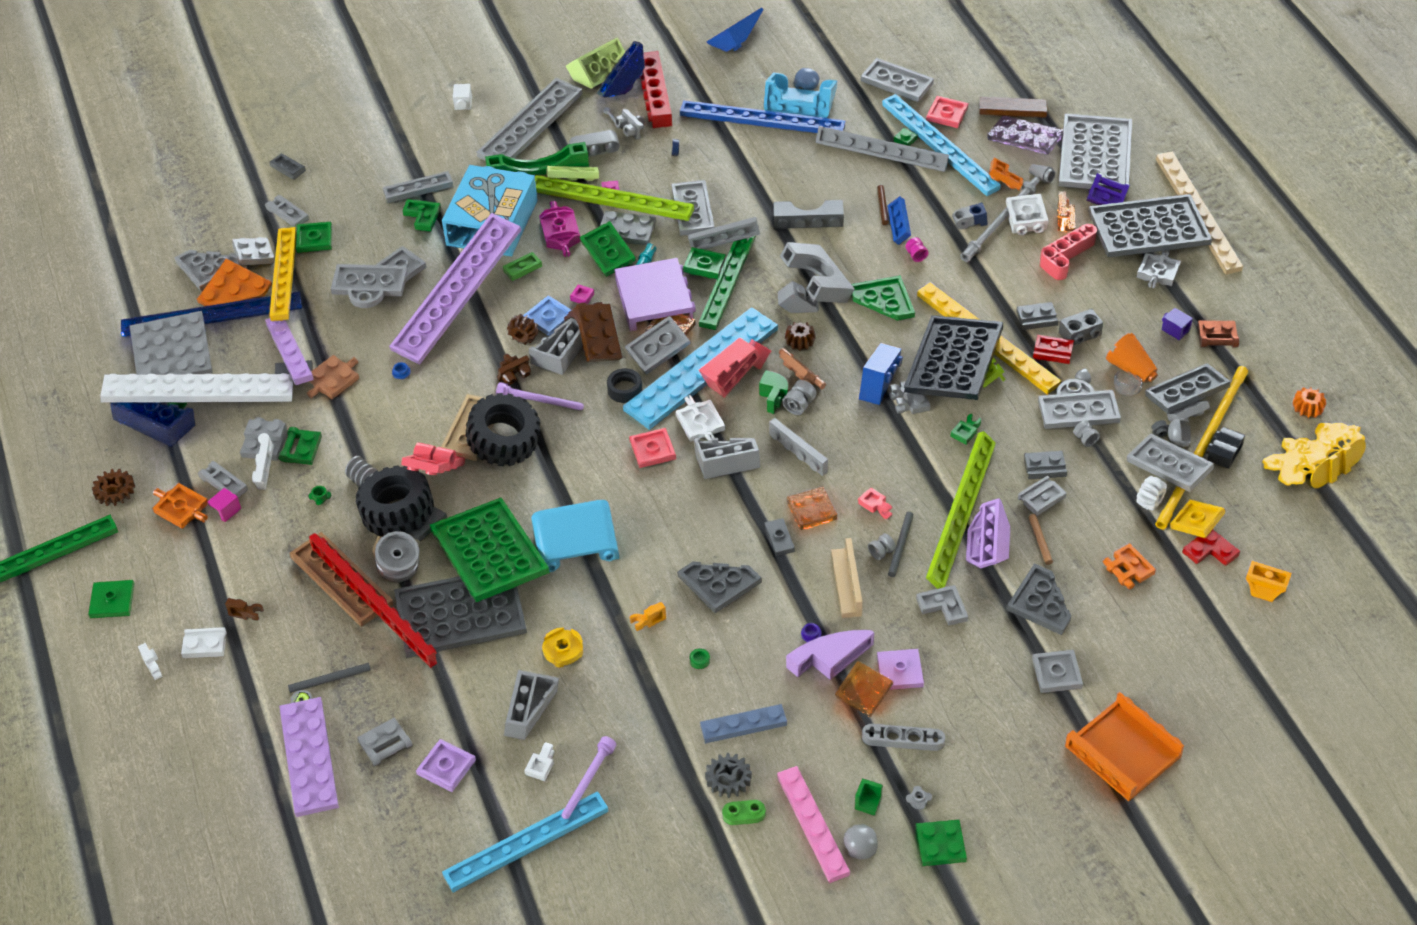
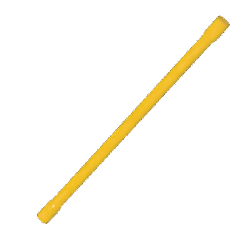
(1238, 378)

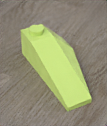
(596, 65)

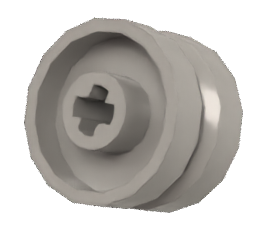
(397, 556)

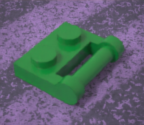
(305, 449)

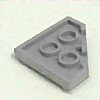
(202, 266)

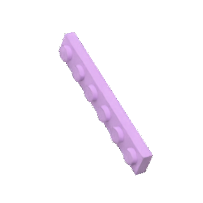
(289, 351)

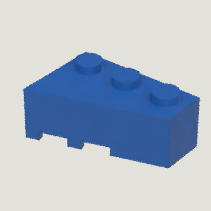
(879, 373)

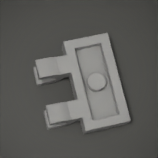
(914, 402)

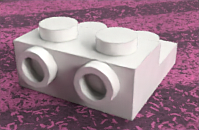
(1027, 214)

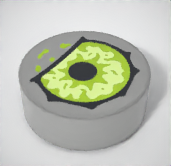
(300, 695)

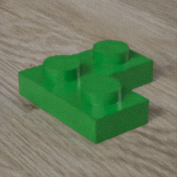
(424, 211)

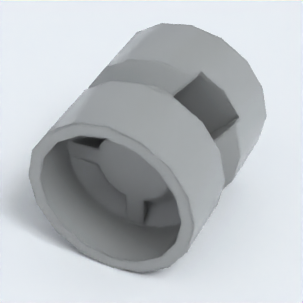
(799, 397)

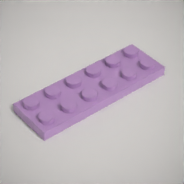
(308, 757)

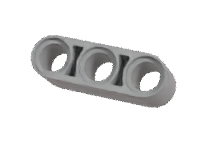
(598, 142)

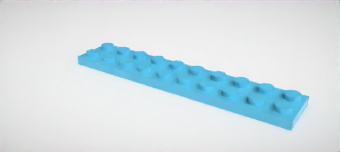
(685, 379)

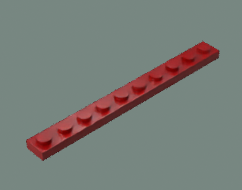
(375, 602)

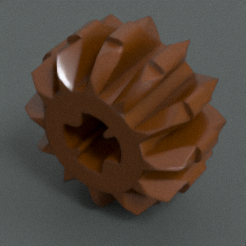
(522, 329)
(800, 336)

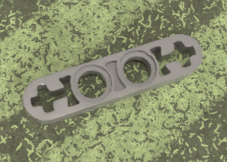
(903, 740)

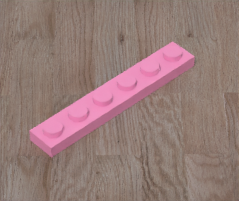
(813, 824)

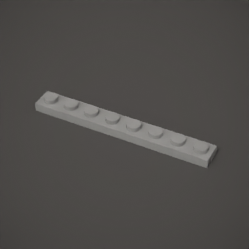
(882, 148)

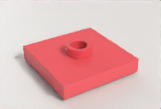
(947, 112)
(652, 448)

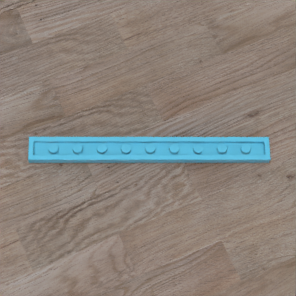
(941, 144)

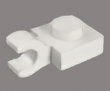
(541, 764)

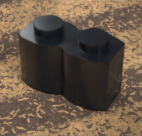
(1225, 447)

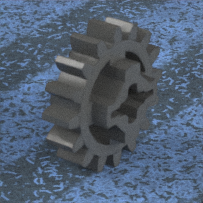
(728, 775)

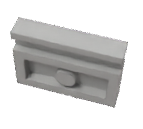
(1042, 495)

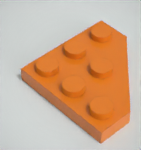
(233, 284)

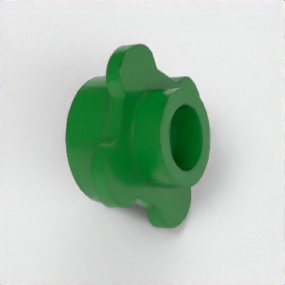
(319, 495)

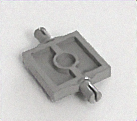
(1158, 269)

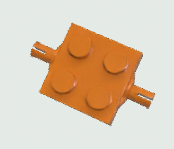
(180, 505)

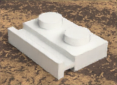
(204, 642)

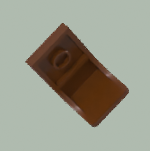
(597, 331)

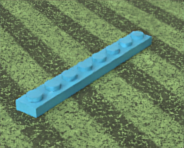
(523, 843)

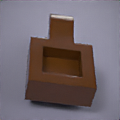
(240, 609)

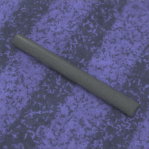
(900, 544)
(329, 677)

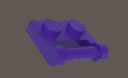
(1101, 195)

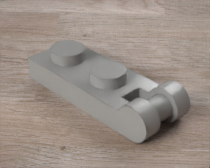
(287, 211)
(221, 478)

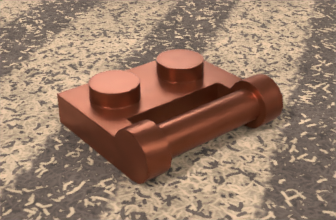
(1218, 333)

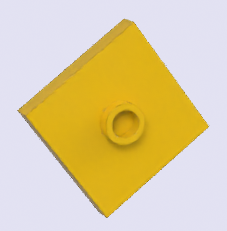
(1197, 518)

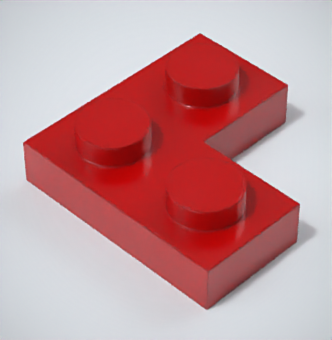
(1213, 544)

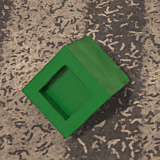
(868, 796)

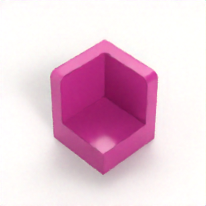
(225, 503)

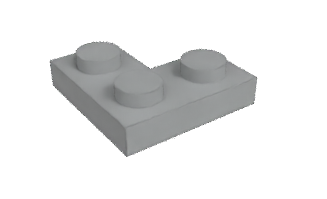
(943, 599)

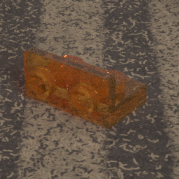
(1065, 213)

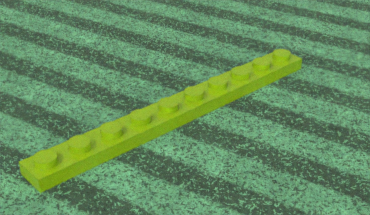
(614, 198)
(960, 511)

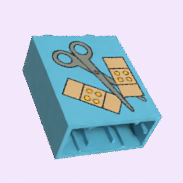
(487, 192)

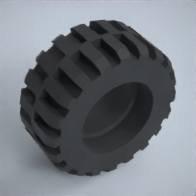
(500, 448)
(389, 486)

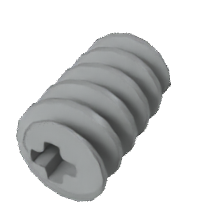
(359, 470)

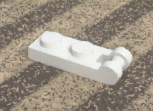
(263, 462)

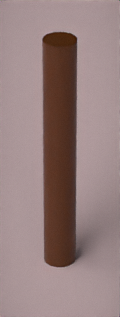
(883, 207)

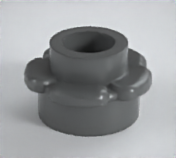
(1160, 428)

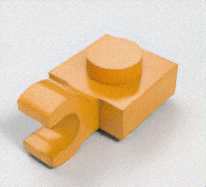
(651, 616)

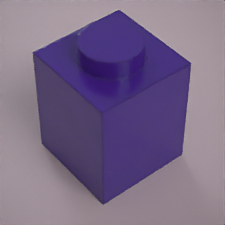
(1176, 323)

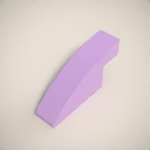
(830, 652)

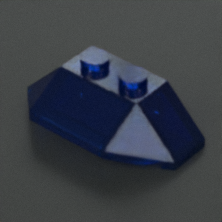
(624, 73)

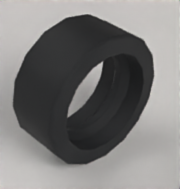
(620, 375)

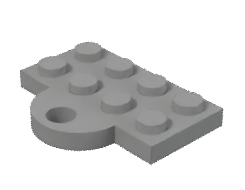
(368, 282)
(1074, 406)

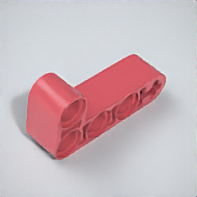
(1056, 255)

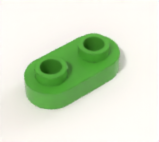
(743, 812)

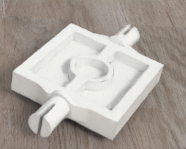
(700, 419)

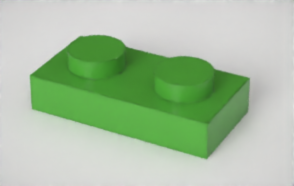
(522, 266)

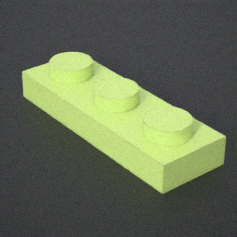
(573, 173)

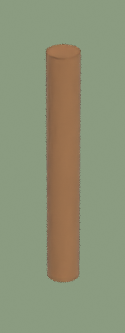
(1040, 539)

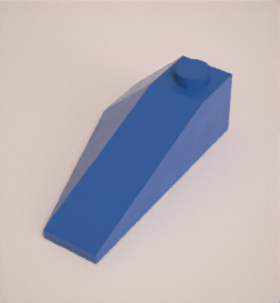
(736, 34)

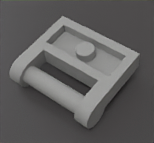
(382, 737)

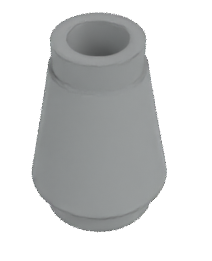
(1044, 173)

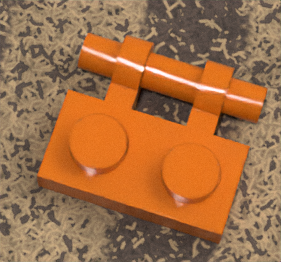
(1133, 562)

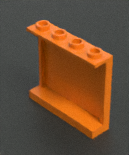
(1125, 747)

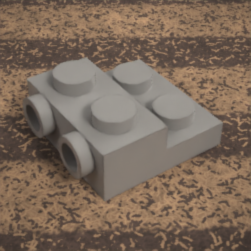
(275, 429)

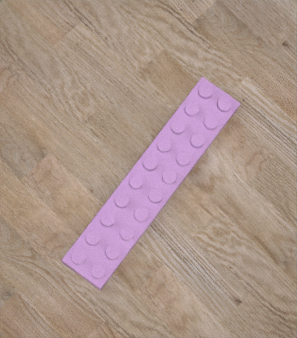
(455, 288)

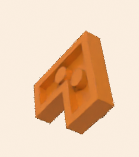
(999, 172)

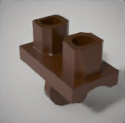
(511, 366)

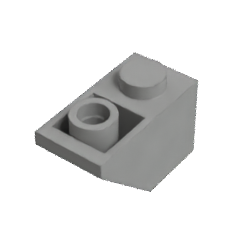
(796, 299)

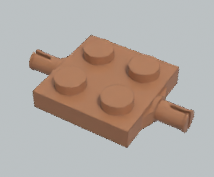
(800, 369)
(333, 377)

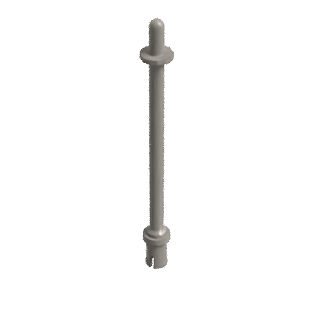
(974, 247)

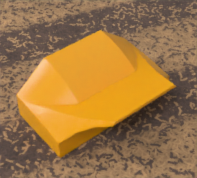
(1267, 581)

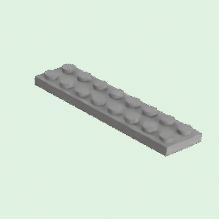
(532, 120)

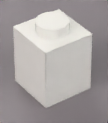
(462, 96)

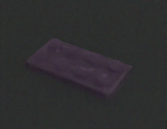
(1025, 134)

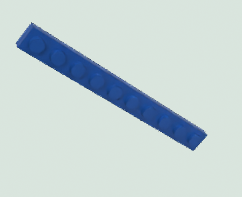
(758, 117)

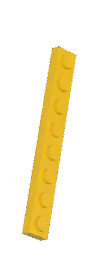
(283, 274)

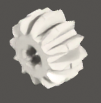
(1151, 493)

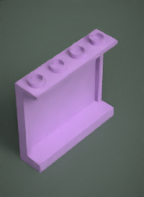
(653, 291)

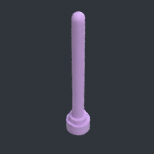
(505, 389)
(605, 747)

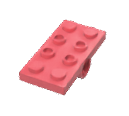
(432, 459)

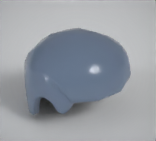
(806, 78)

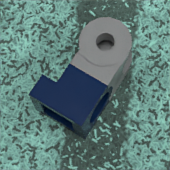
(970, 216)

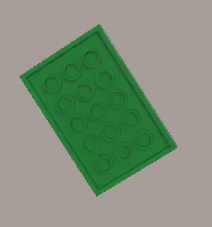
(489, 549)

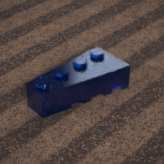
(155, 420)

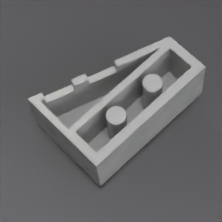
(558, 349)
(726, 457)
(528, 702)

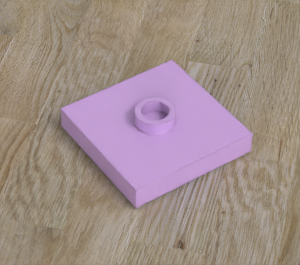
(901, 667)
(446, 765)

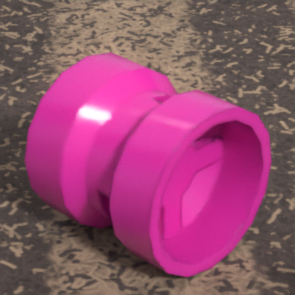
(916, 249)

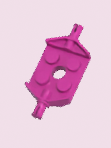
(559, 236)

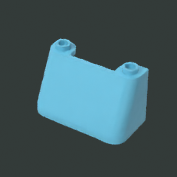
(798, 101)
(575, 532)

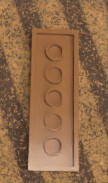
(333, 585)

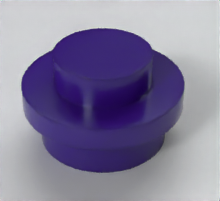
(810, 632)

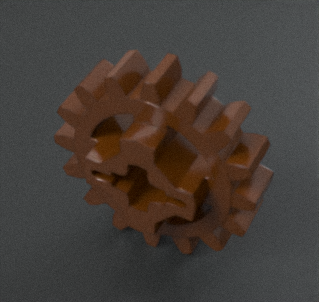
(113, 487)

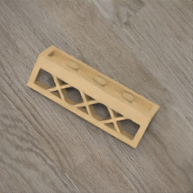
(847, 580)

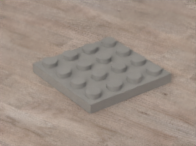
(171, 346)

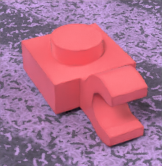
(875, 501)

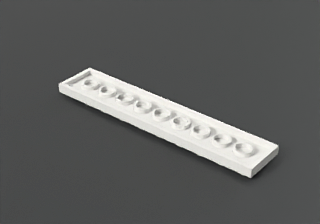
(197, 388)

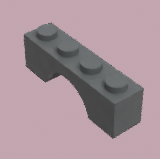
(789, 216)

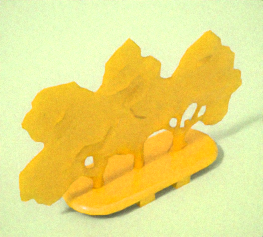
(1307, 454)

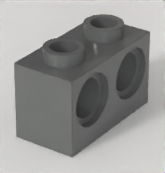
(1081, 326)

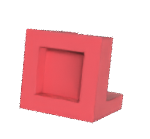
(763, 352)

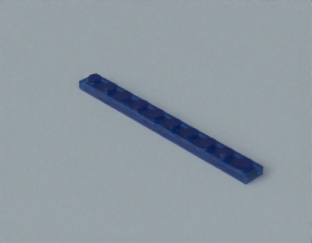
(217, 312)

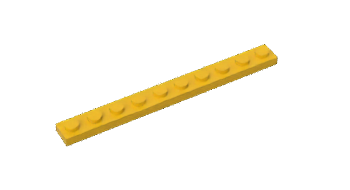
(1005, 350)

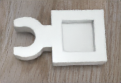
(149, 658)

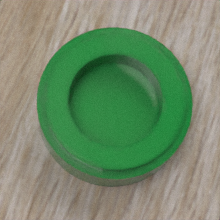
(699, 658)

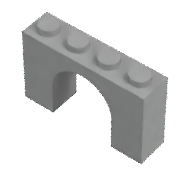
(830, 284)

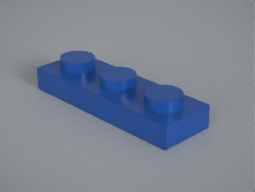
(899, 220)

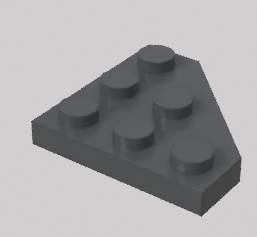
(719, 583)
(1041, 600)

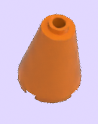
(1132, 358)

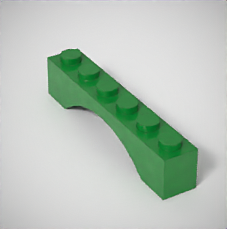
(572, 156)

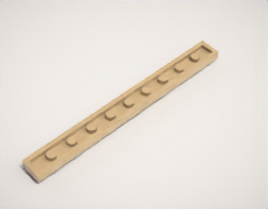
(1182, 185)

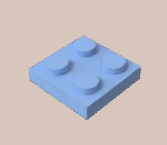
(548, 315)

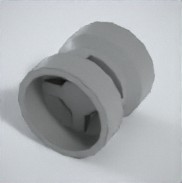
(1086, 433)
(882, 546)

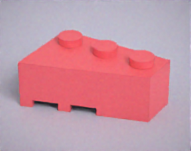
(729, 366)

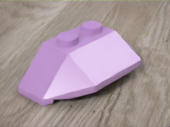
(988, 535)

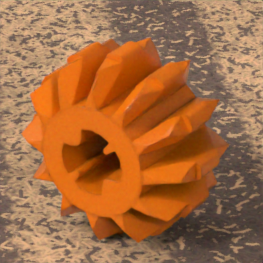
(1309, 402)

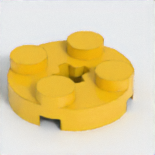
(565, 656)

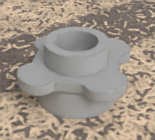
(918, 803)

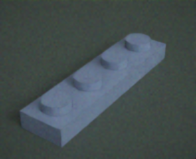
(743, 723)

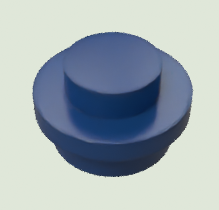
(401, 370)

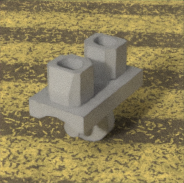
(631, 124)

